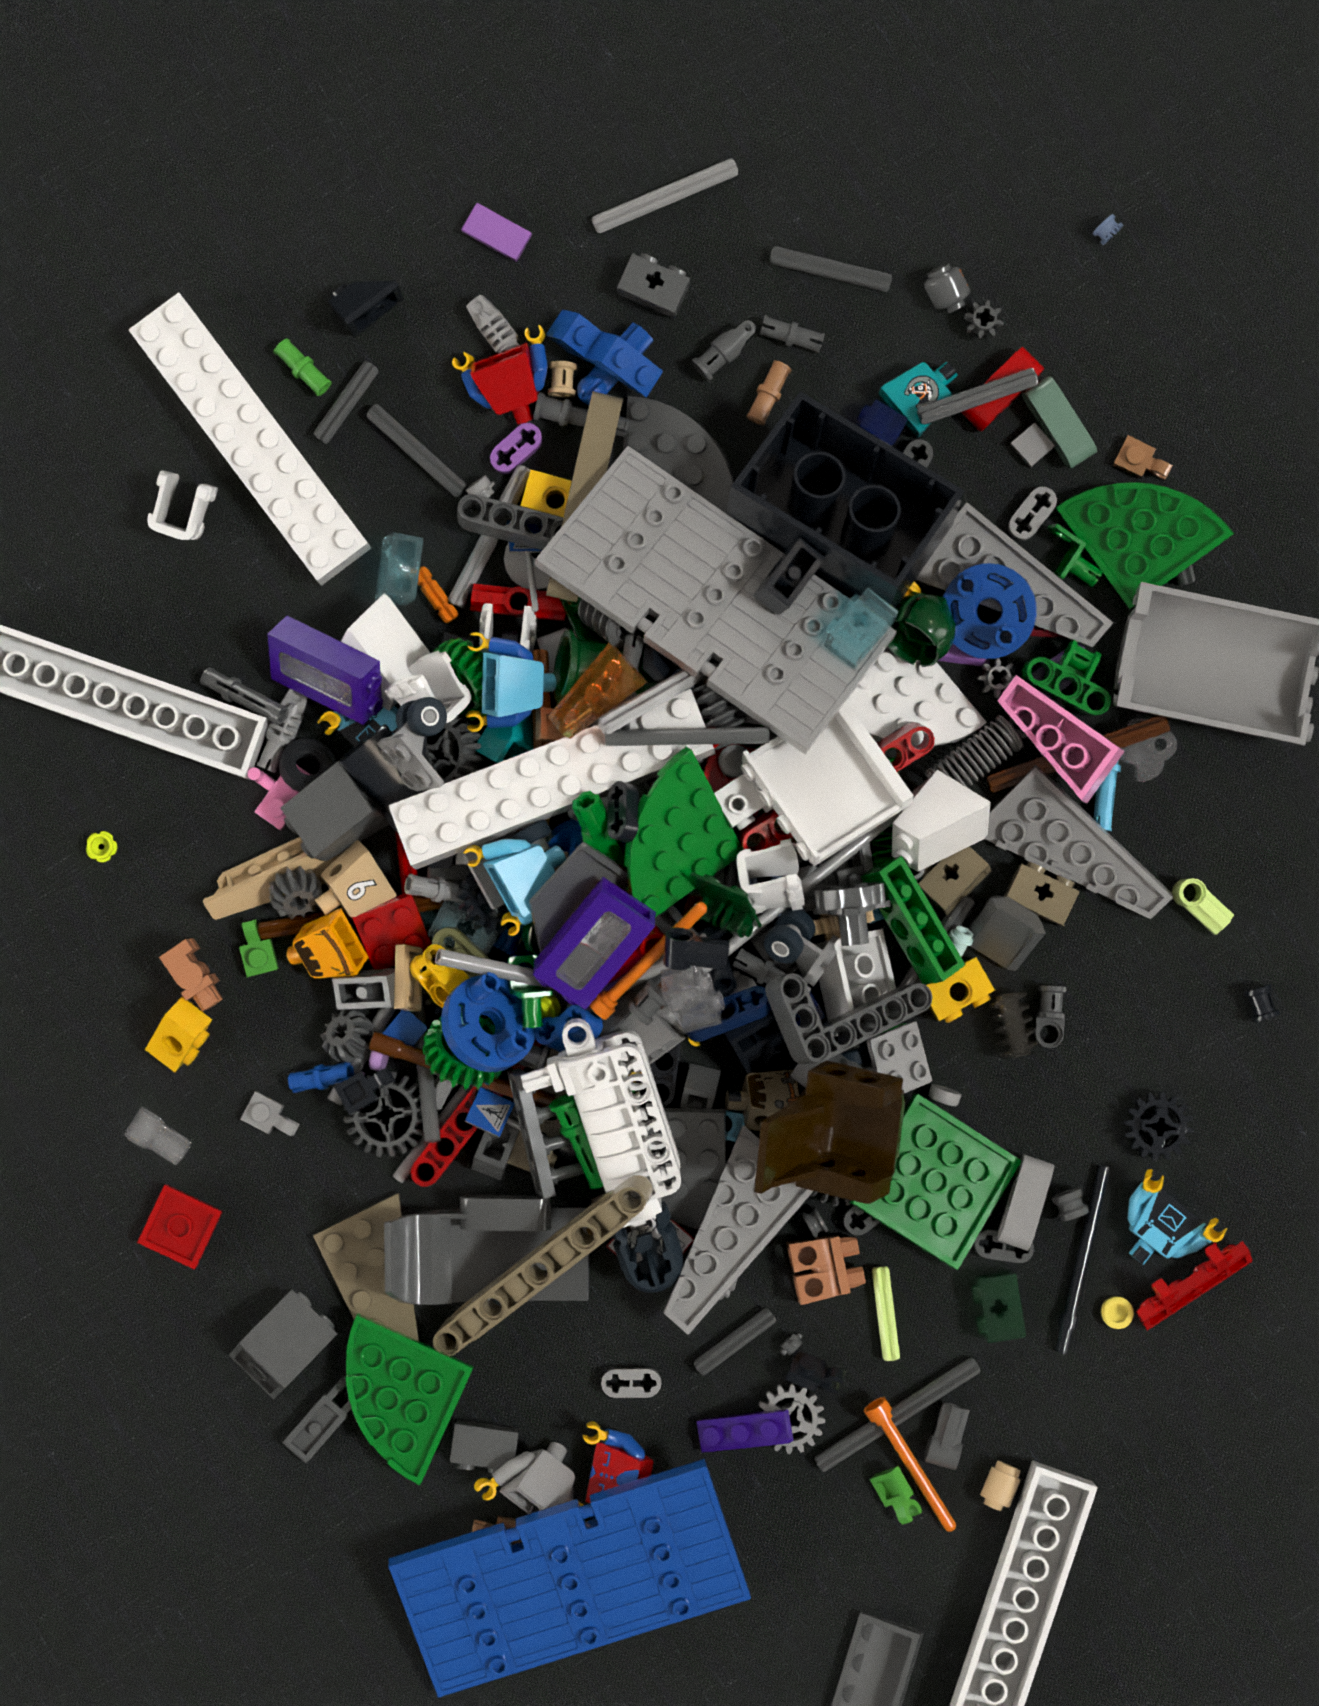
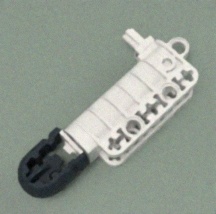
(619, 1139)

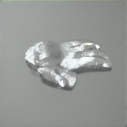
(1146, 756)

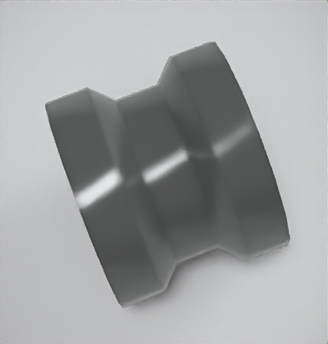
(1070, 1204)

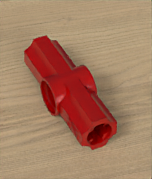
(549, 607)

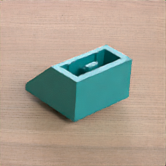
(507, 742)

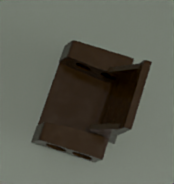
(835, 1135)

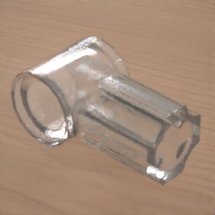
(150, 1132)

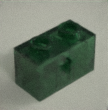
(1010, 1322)

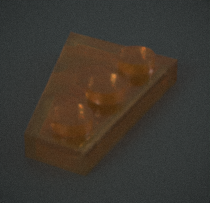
(596, 692)

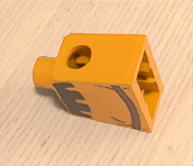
(328, 947)

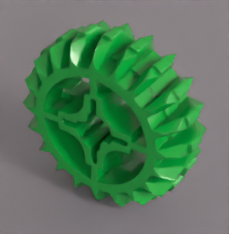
(467, 668)
(448, 1065)

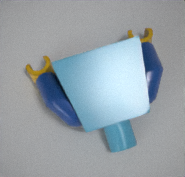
(510, 684)

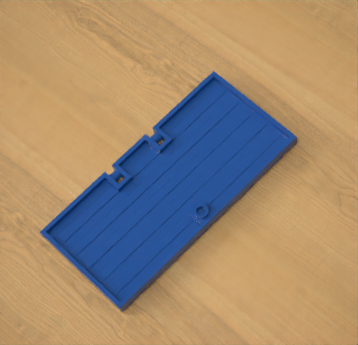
(570, 1583)

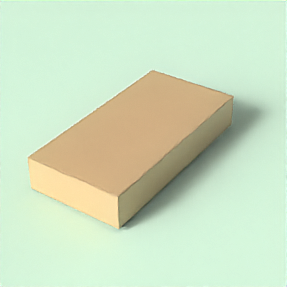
(407, 989)

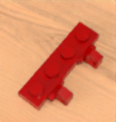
(1204, 1277)

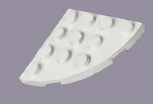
(907, 693)

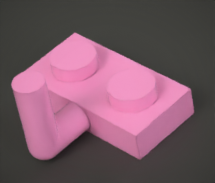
(278, 795)

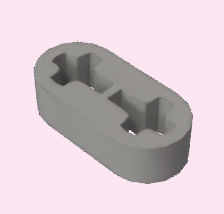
(1026, 509)
(631, 1390)

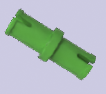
(302, 367)

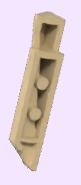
(248, 883)

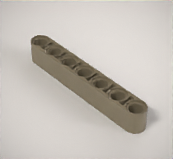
(590, 464)

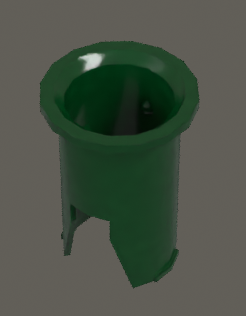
(574, 659)

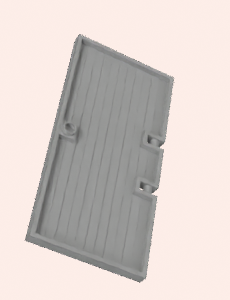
(667, 552)

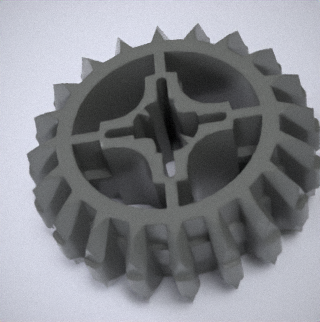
(458, 746)
(385, 1099)

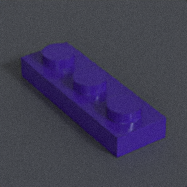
(745, 1431)

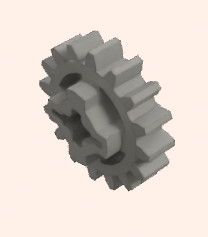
(797, 1403)

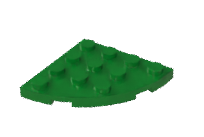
(1142, 532)
(677, 835)
(401, 1394)

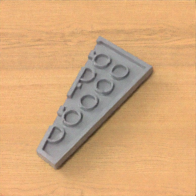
(978, 541)
(1059, 835)
(730, 1234)

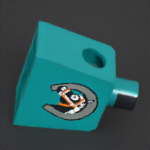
(916, 389)

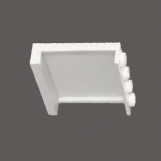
(830, 792)

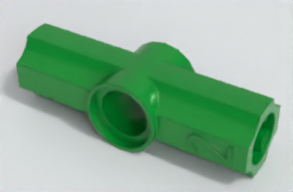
(593, 822)

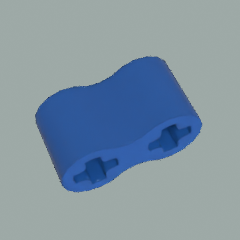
(551, 1032)

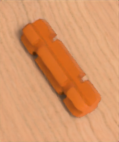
(436, 596)

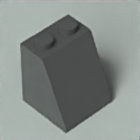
(332, 814)
(283, 1343)

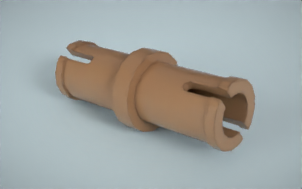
(768, 393)

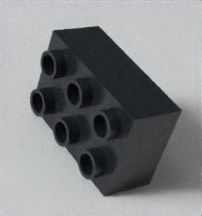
(847, 498)

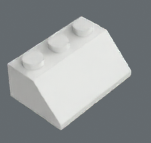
(856, 975)

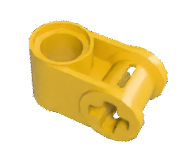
(436, 979)

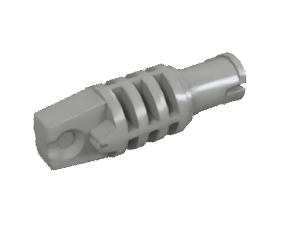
(492, 324)
(282, 735)

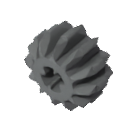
(295, 892)
(347, 1036)

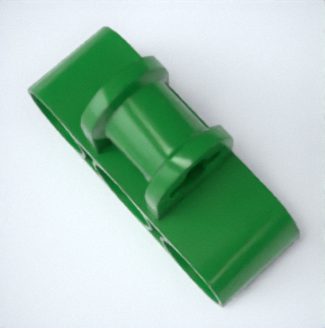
(1077, 666)

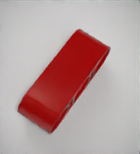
(984, 414)

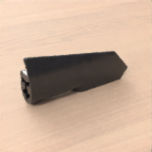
(380, 778)

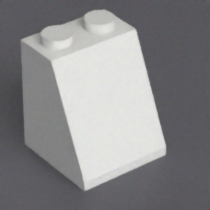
(388, 638)
(939, 822)

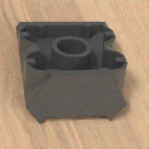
(1006, 932)

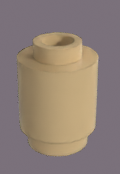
(1001, 1485)

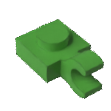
(258, 954)
(895, 1491)

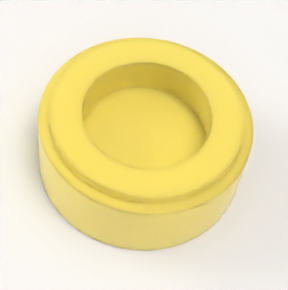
(1117, 1312)

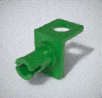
(1073, 561)
(530, 994)

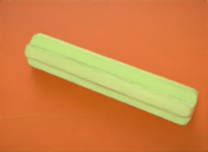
(885, 1313)

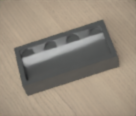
(878, 1663)

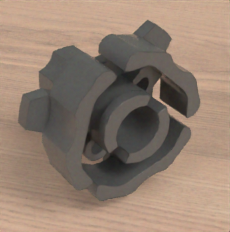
(851, 907)

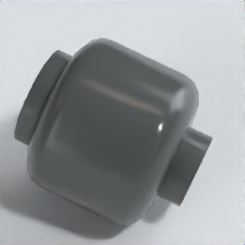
(947, 288)

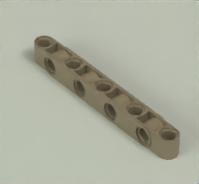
(556, 1253)

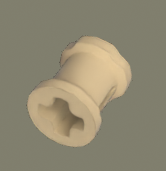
(562, 379)

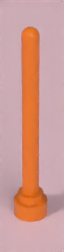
(606, 1001)
(880, 1413)

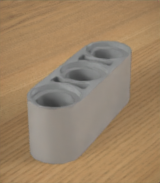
(1025, 1202)

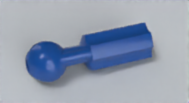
(603, 382)

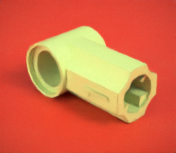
(1204, 906)

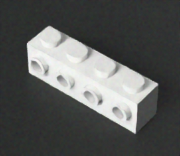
(740, 801)

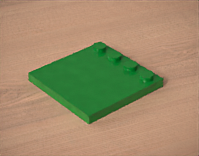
(942, 1183)

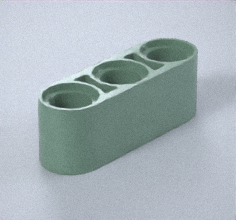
(1059, 422)

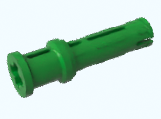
(573, 1128)

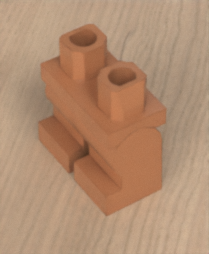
(192, 974)
(827, 1266)

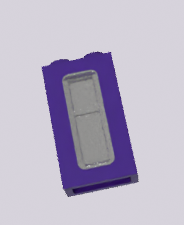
(325, 670)
(594, 943)

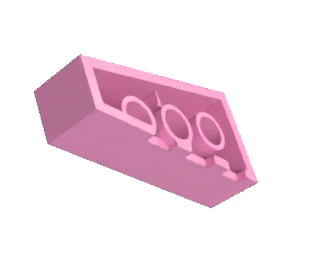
(1067, 743)

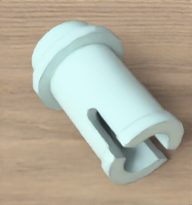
(961, 938)

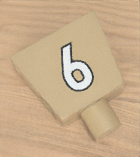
(354, 883)

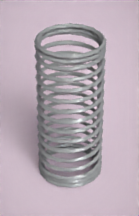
(1008, 733)

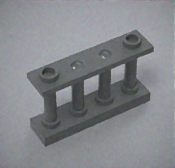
(536, 1146)

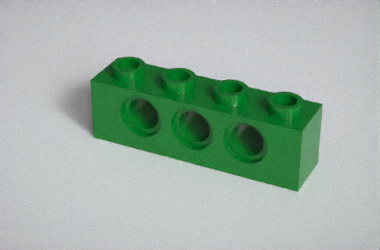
(915, 922)

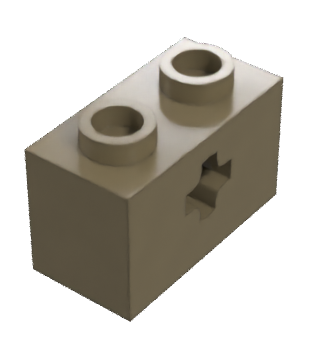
(948, 892)
(1051, 908)

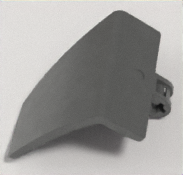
(562, 896)

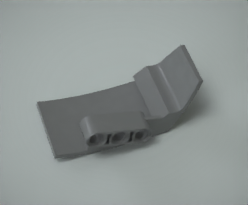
(458, 1252)

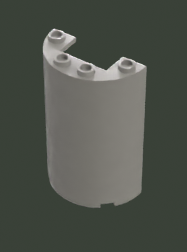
(1218, 663)

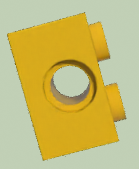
(540, 488)
(977, 991)
(179, 1035)

